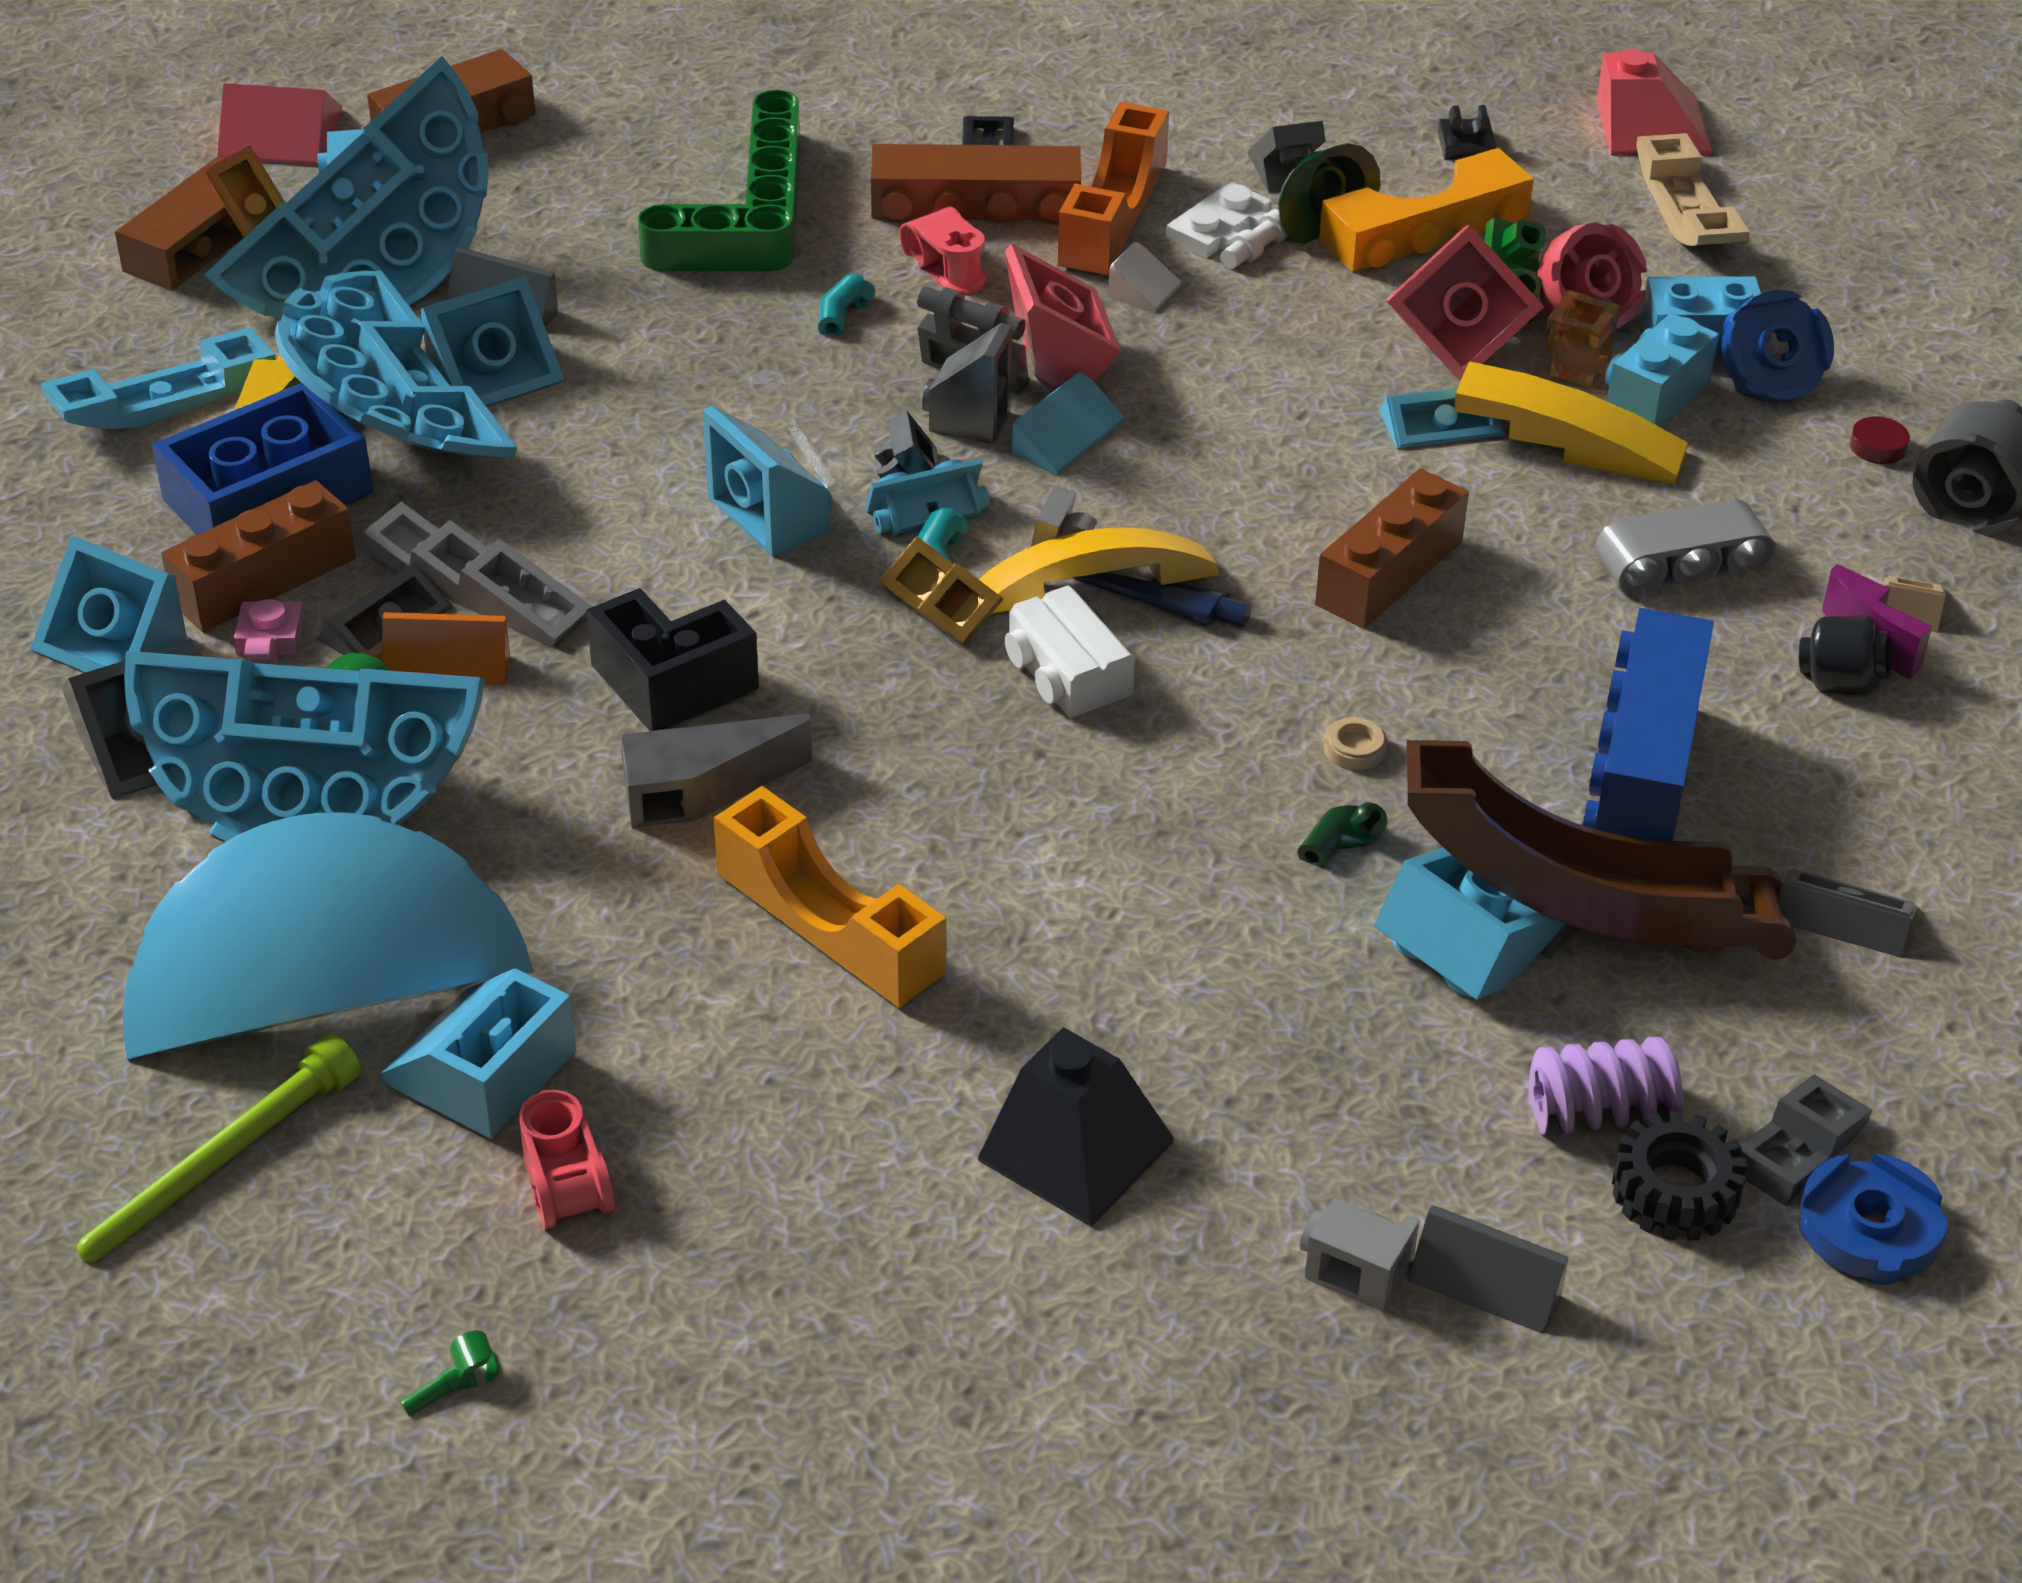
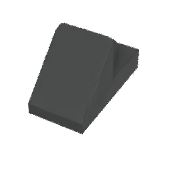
(1283, 150)

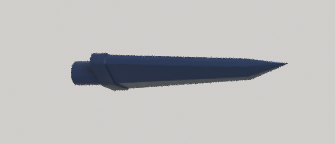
(1191, 601)

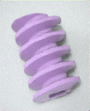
(1604, 1080)

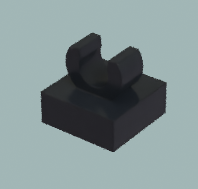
(1465, 136)
(908, 450)

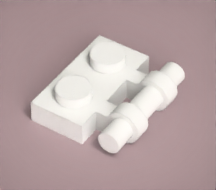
(1224, 224)

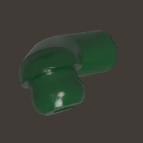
(1343, 828)

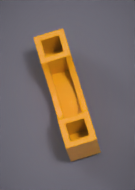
(1376, 228)
(773, 858)

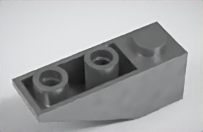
(701, 768)

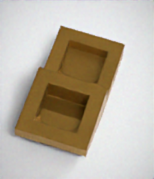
(940, 591)

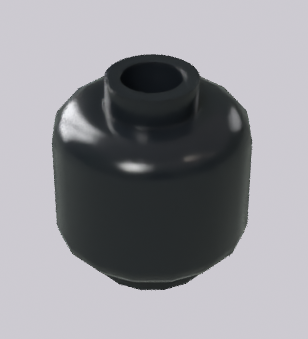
(1846, 654)

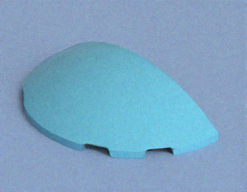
(384, 204)
(364, 357)
(289, 741)
(311, 926)

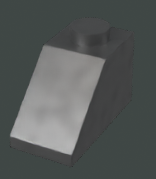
(973, 389)

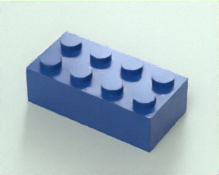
(1649, 726)

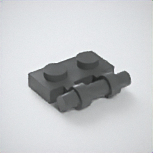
(945, 333)

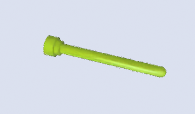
(325, 1066)

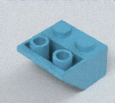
(488, 1051)

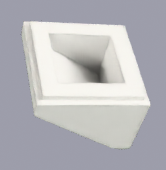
(1141, 279)

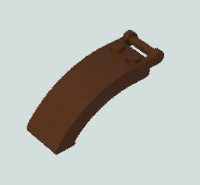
(1589, 876)

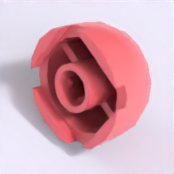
(1595, 263)

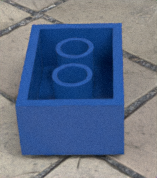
(259, 456)

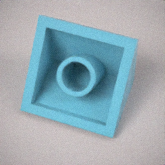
(492, 342)
(107, 607)

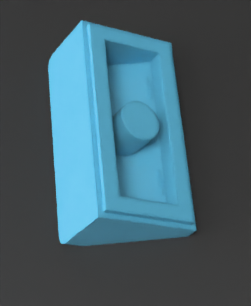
(1432, 420)
(1065, 424)

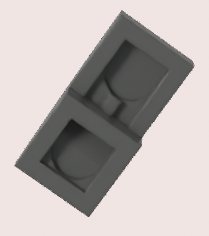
(1805, 1131)

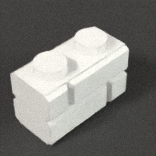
(1069, 652)

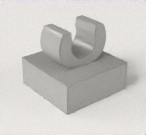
(1057, 517)

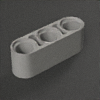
(1684, 544)

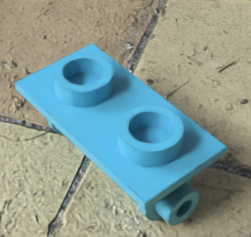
(903, 499)

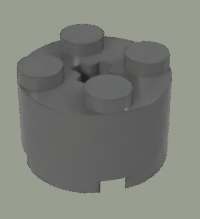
(1974, 467)

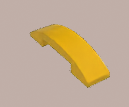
(1094, 552)

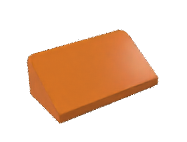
(244, 189)
(447, 645)

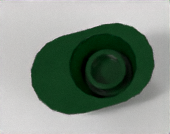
(1319, 178)

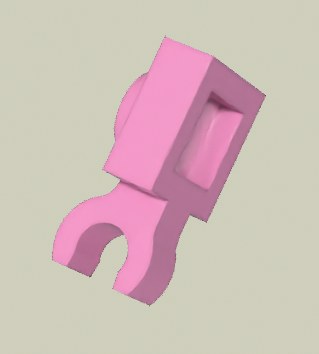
(268, 630)

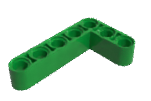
(737, 235)

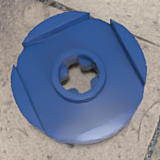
(1746, 350)
(1866, 1249)

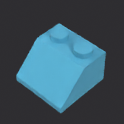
(762, 485)
(1462, 925)

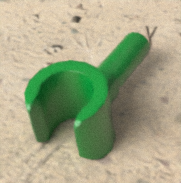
(468, 1353)

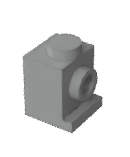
(1358, 1252)

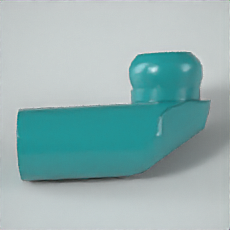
(835, 302)
(942, 529)

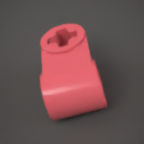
(946, 249)
(562, 1159)

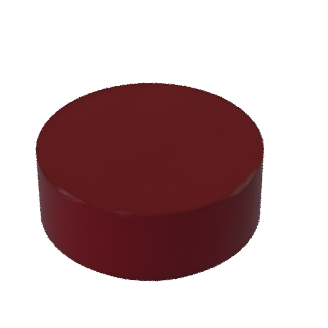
(1879, 440)

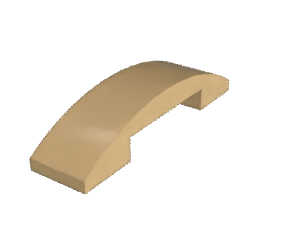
(1690, 211)

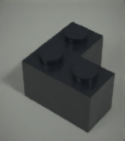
(669, 666)

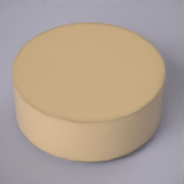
(1355, 743)

